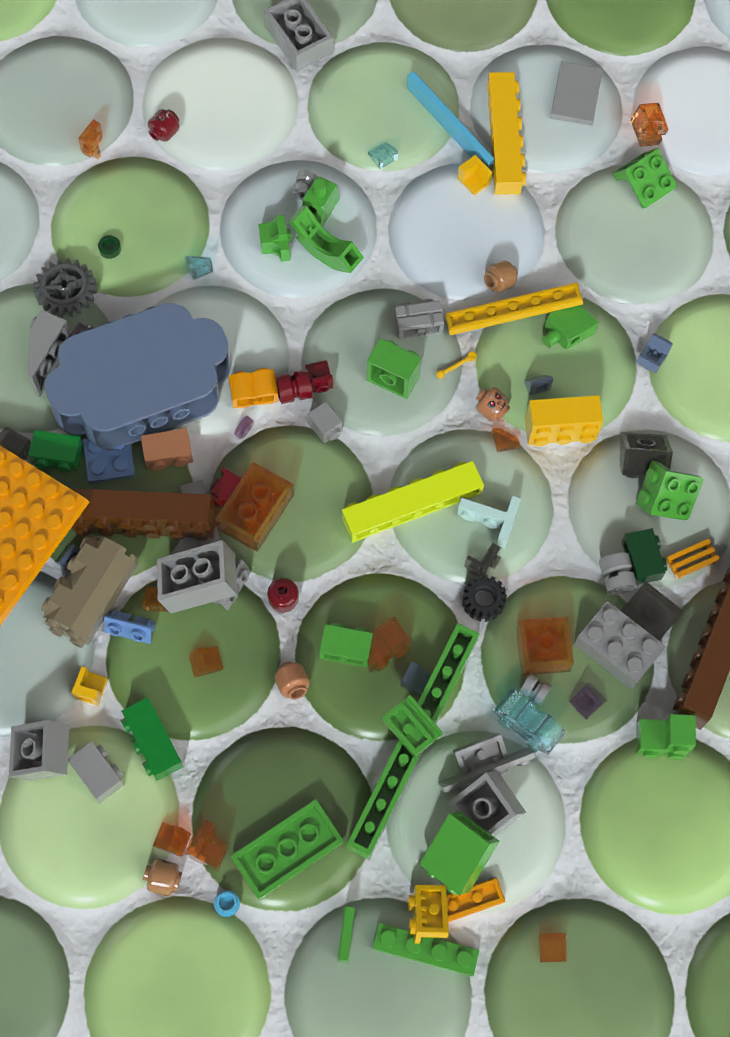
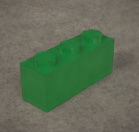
(151, 739)

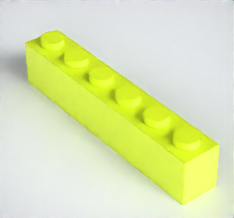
(412, 500)

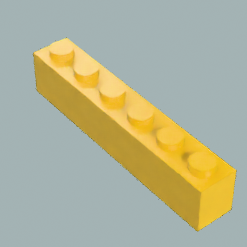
(505, 133)

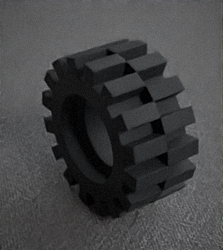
(477, 610)

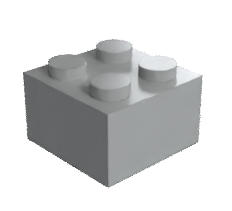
(39, 750)
(489, 803)

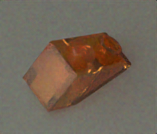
(387, 642)

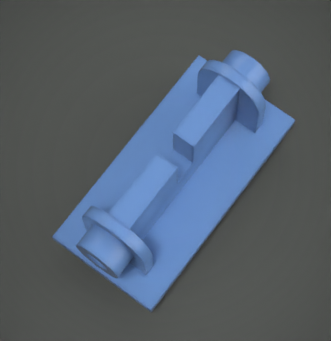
(119, 624)

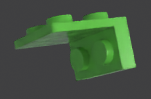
(647, 177)

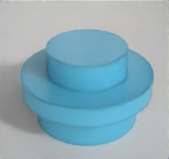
(226, 903)

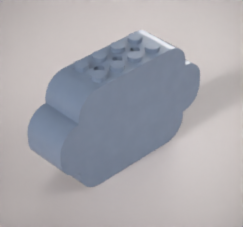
(138, 376)

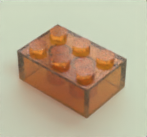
(255, 506)

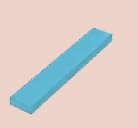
(448, 119)

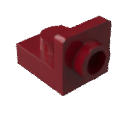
(320, 376)

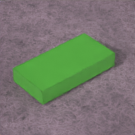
(346, 933)

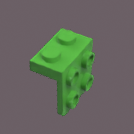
(669, 492)

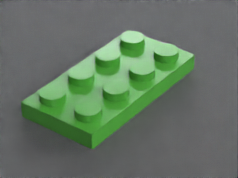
(287, 849)

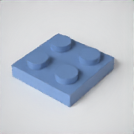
(108, 465)

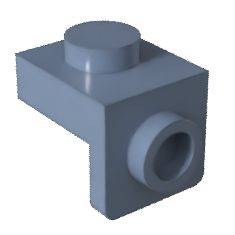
(654, 353)

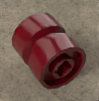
(294, 386)

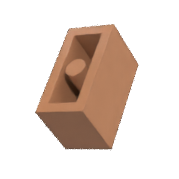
(167, 449)

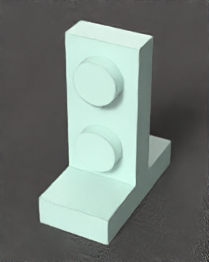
(491, 517)

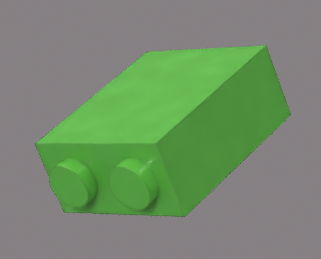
(459, 853)

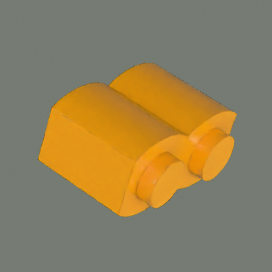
(253, 388)

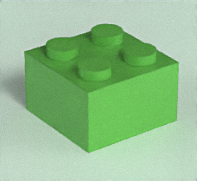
(393, 368)

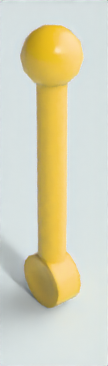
(471, 357)

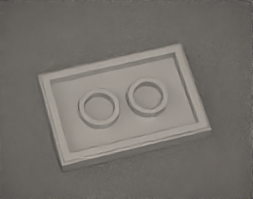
(576, 93)

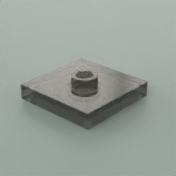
(652, 611)

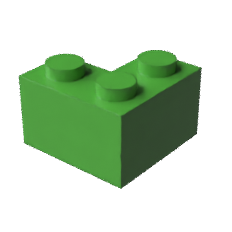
(666, 737)

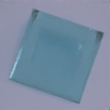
(383, 155)
(198, 266)

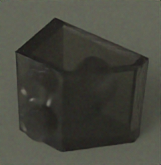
(640, 449)

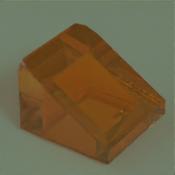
(151, 602)
(205, 661)
(172, 839)
(552, 947)

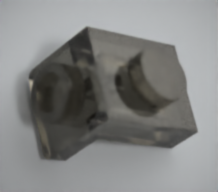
(489, 561)

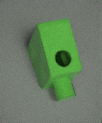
(323, 197)
(568, 327)

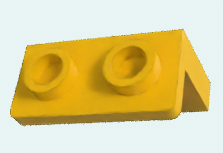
(429, 912)

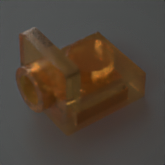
(90, 139)

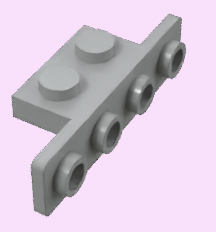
(482, 757)

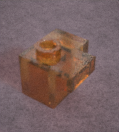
(649, 124)
(206, 848)

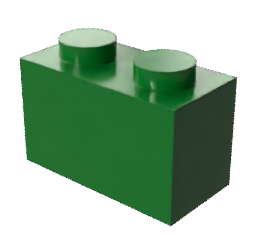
(55, 451)

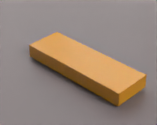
(481, 897)

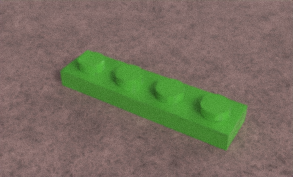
(429, 951)

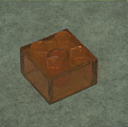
(544, 646)

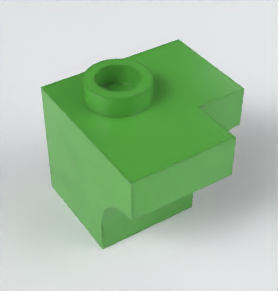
(275, 238)

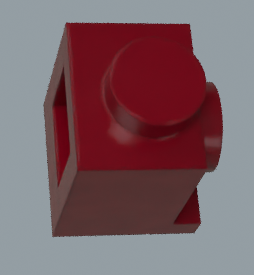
(224, 487)

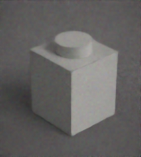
(325, 422)

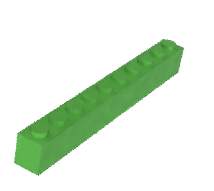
(402, 763)

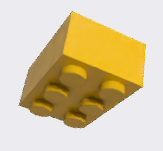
(563, 420)

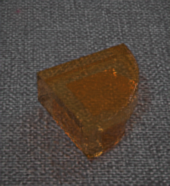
(504, 440)

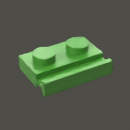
(412, 726)

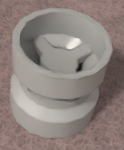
(304, 181)
(539, 693)

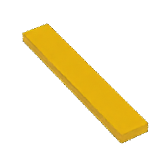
(514, 308)

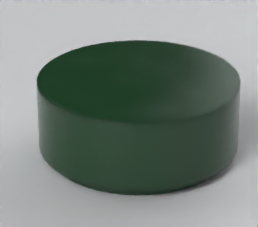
(109, 247)

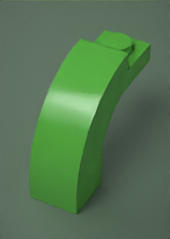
(326, 248)

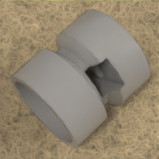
(618, 574)

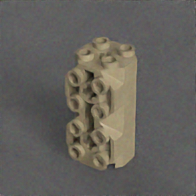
(89, 591)

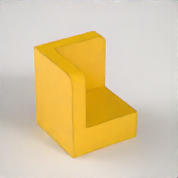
(474, 175)
(89, 686)

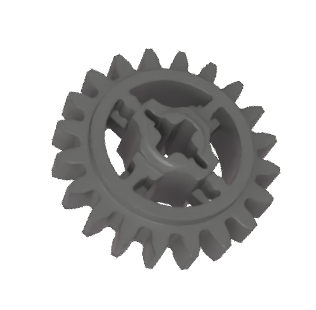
(62, 283)

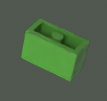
(346, 645)

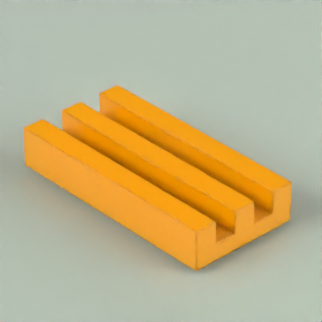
(709, 551)

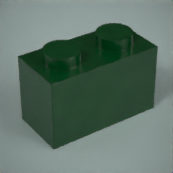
(645, 555)

